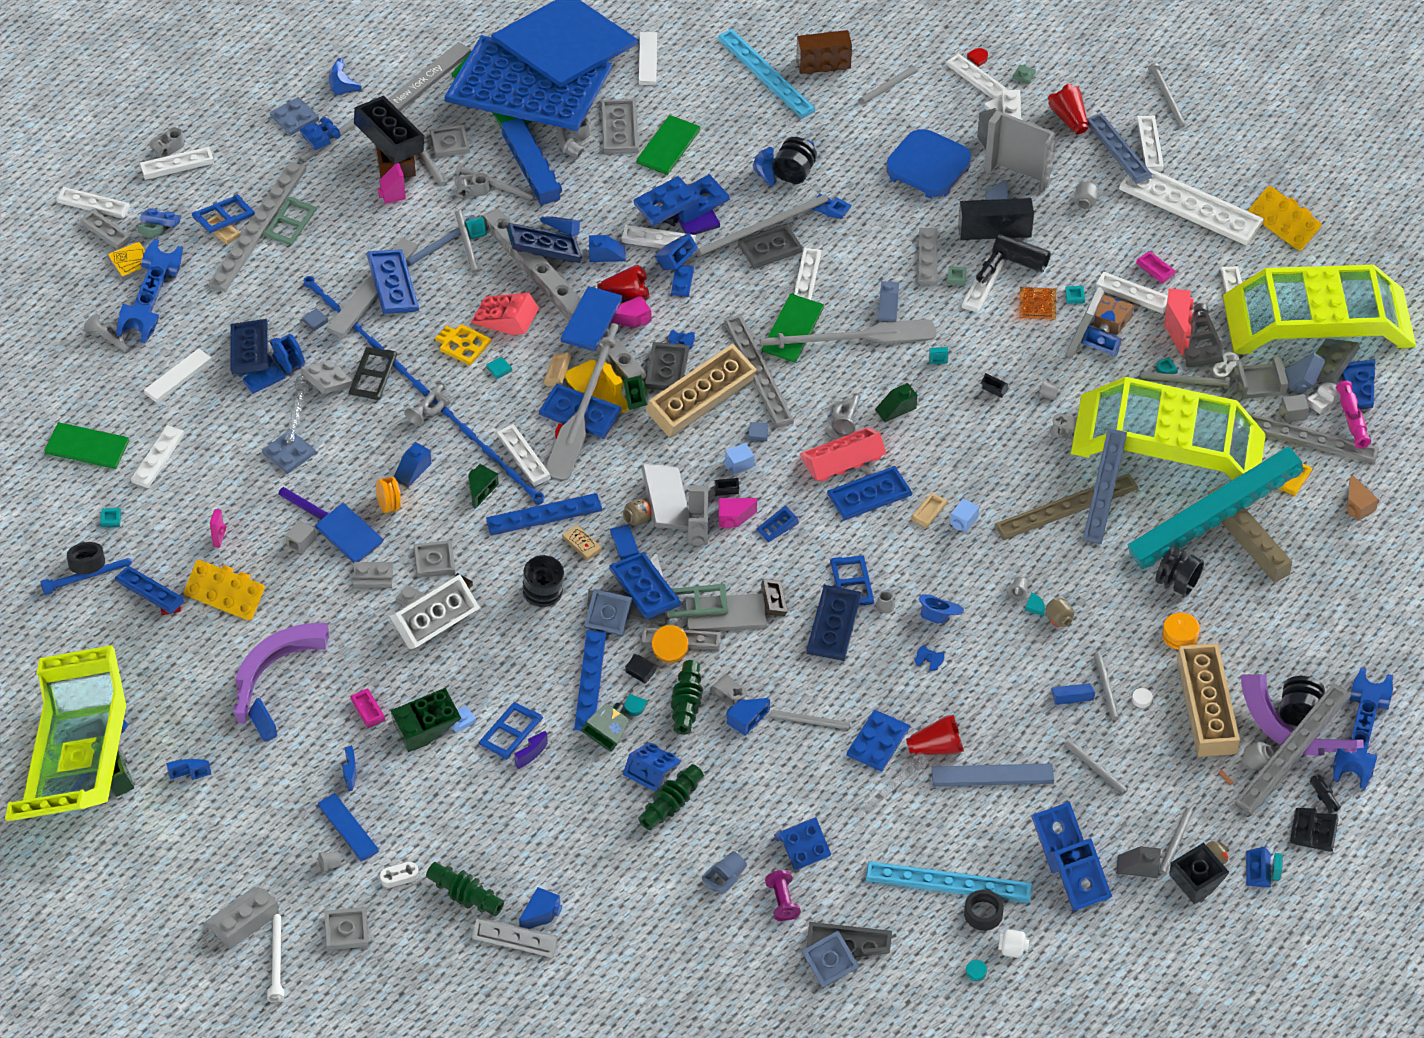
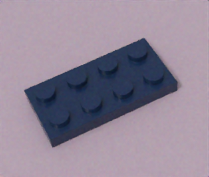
(544, 242)
(249, 346)
(834, 622)

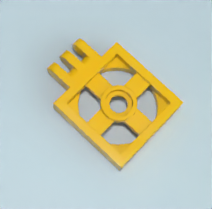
(450, 335)

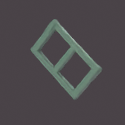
(280, 217)
(698, 612)

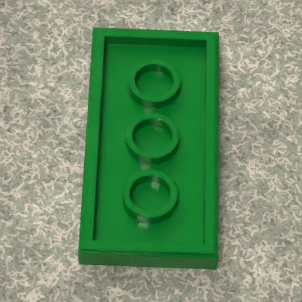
(668, 145)
(795, 319)
(86, 445)

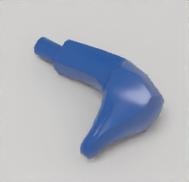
(339, 81)
(763, 165)

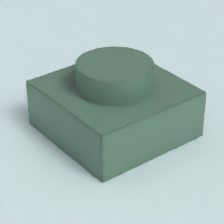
(1024, 74)
(150, 230)
(956, 275)

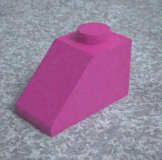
(392, 185)
(633, 313)
(736, 511)

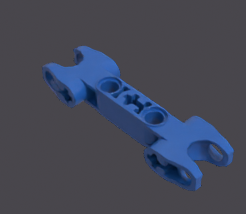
(140, 314)
(1370, 697)

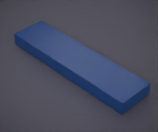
(149, 589)
(348, 827)

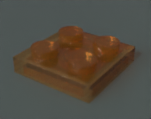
(1037, 303)

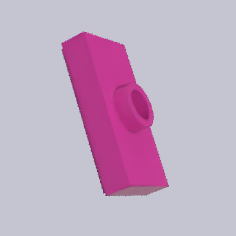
(1155, 267)
(217, 528)
(367, 708)

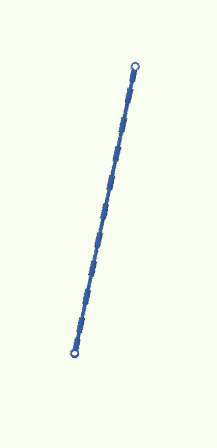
(418, 385)

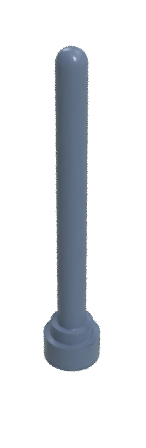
(434, 246)

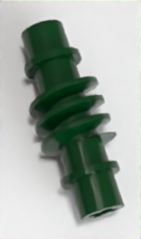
(686, 697)
(670, 797)
(464, 890)

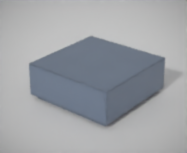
(315, 319)
(758, 431)

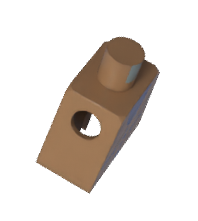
(1112, 314)

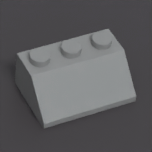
(243, 916)

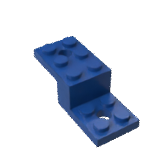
(681, 199)
(1071, 856)

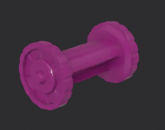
(786, 909)

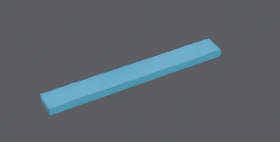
(766, 73)
(946, 881)

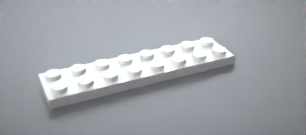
(1195, 206)

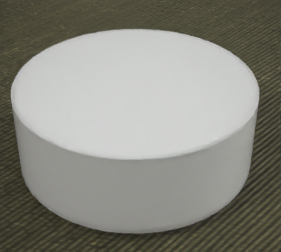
(1142, 698)

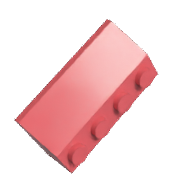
(843, 454)

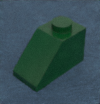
(635, 392)
(897, 402)
(481, 483)
(121, 777)

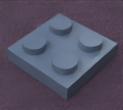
(294, 116)
(288, 456)
(608, 612)
(830, 959)

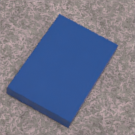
(349, 533)

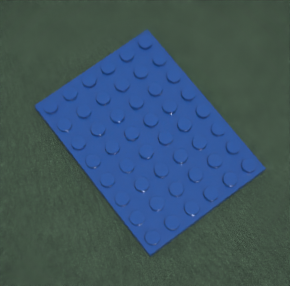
(508, 86)

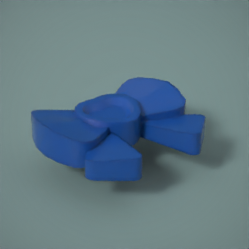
(687, 339)
(930, 656)

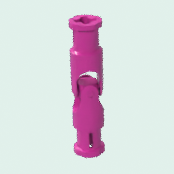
(1352, 413)

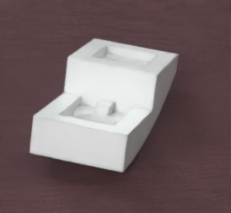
(1323, 398)

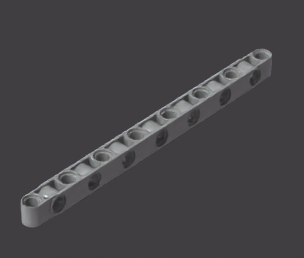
(558, 292)

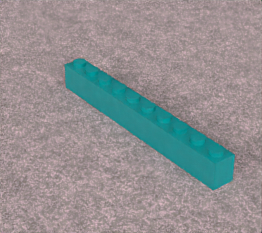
(1216, 507)

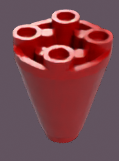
(1070, 108)
(627, 283)
(937, 738)

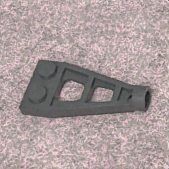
(1207, 354)

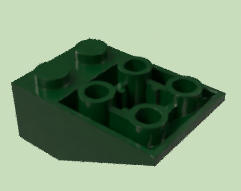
(425, 719)

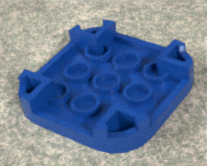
(928, 162)

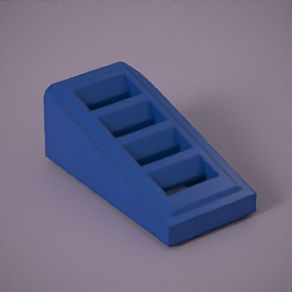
(564, 225)
(778, 516)

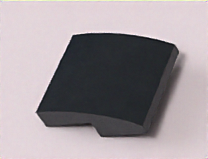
(1314, 829)

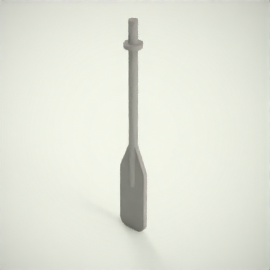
(882, 332)
(573, 431)

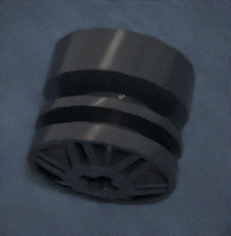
(794, 160)
(1179, 571)
(543, 581)
(1299, 697)

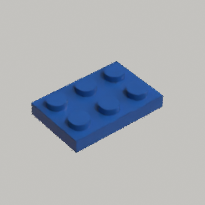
(878, 740)

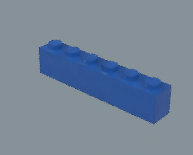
(531, 161)

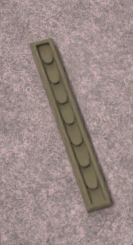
(1058, 509)

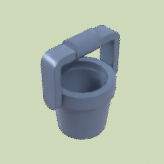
(728, 869)

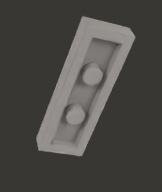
(105, 229)

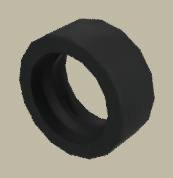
(88, 565)
(983, 923)

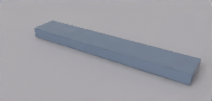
(1119, 148)
(1104, 486)
(992, 775)

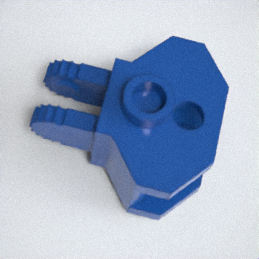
(287, 353)

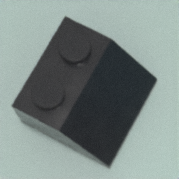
(1198, 872)

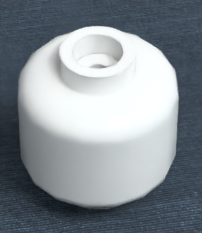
(1013, 943)

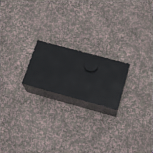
(389, 129)
(991, 217)

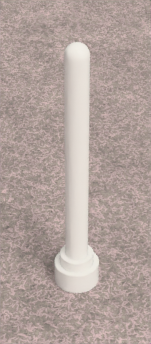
(276, 989)

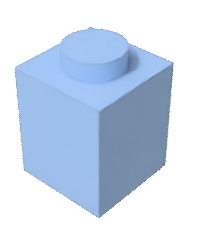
(739, 458)
(964, 515)

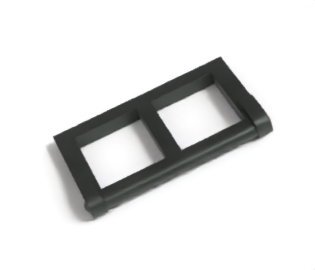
(361, 371)

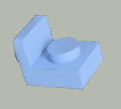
(466, 720)

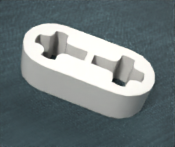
(1227, 367)
(399, 874)

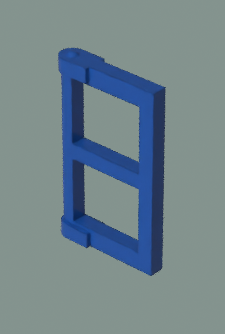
(228, 219)
(834, 562)
(520, 735)

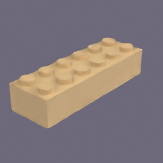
(701, 390)
(1208, 700)

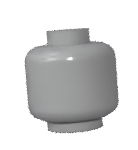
(1086, 194)
(1257, 755)

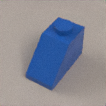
(605, 249)
(676, 252)
(413, 464)
(747, 714)
(540, 909)

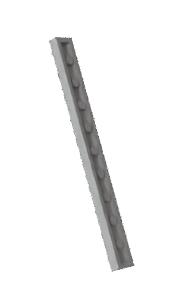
(258, 224)

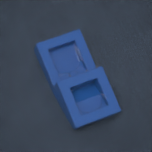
(833, 208)
(624, 541)
(195, 767)
(349, 769)

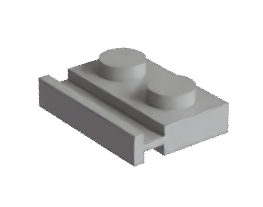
(373, 575)

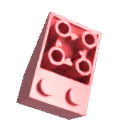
(507, 313)
(1178, 316)

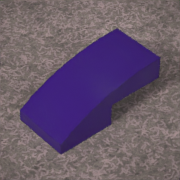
(535, 747)

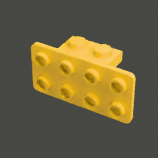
(1285, 218)
(607, 387)
(224, 589)

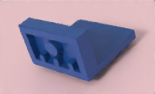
(649, 765)
(804, 843)

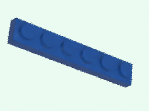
(543, 514)
(590, 677)

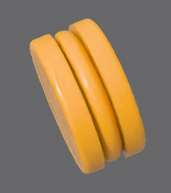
(388, 494)
(1180, 630)
(670, 644)

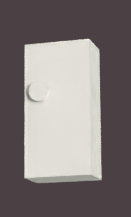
(434, 612)

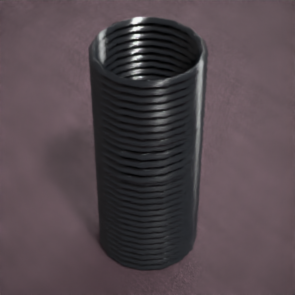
(1022, 252)

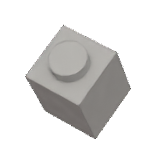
(1294, 408)
(300, 537)

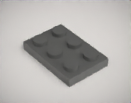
(770, 246)
(1337, 357)
(666, 365)

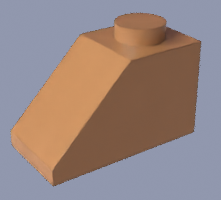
(1360, 500)

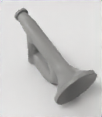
(93, 325)
(415, 414)
(843, 422)

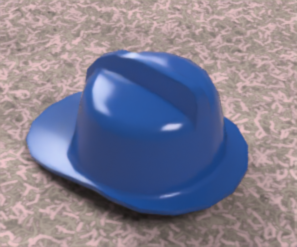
(936, 609)

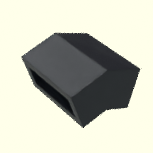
(988, 379)
(724, 483)
(640, 668)

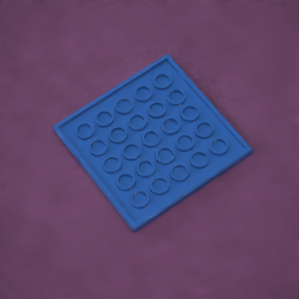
(564, 40)

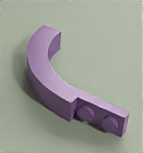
(268, 651)
(1265, 715)

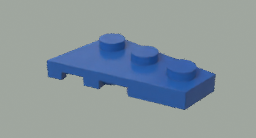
(1362, 377)

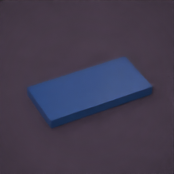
(392, 281)
(591, 318)
(565, 402)
(869, 493)
(645, 585)

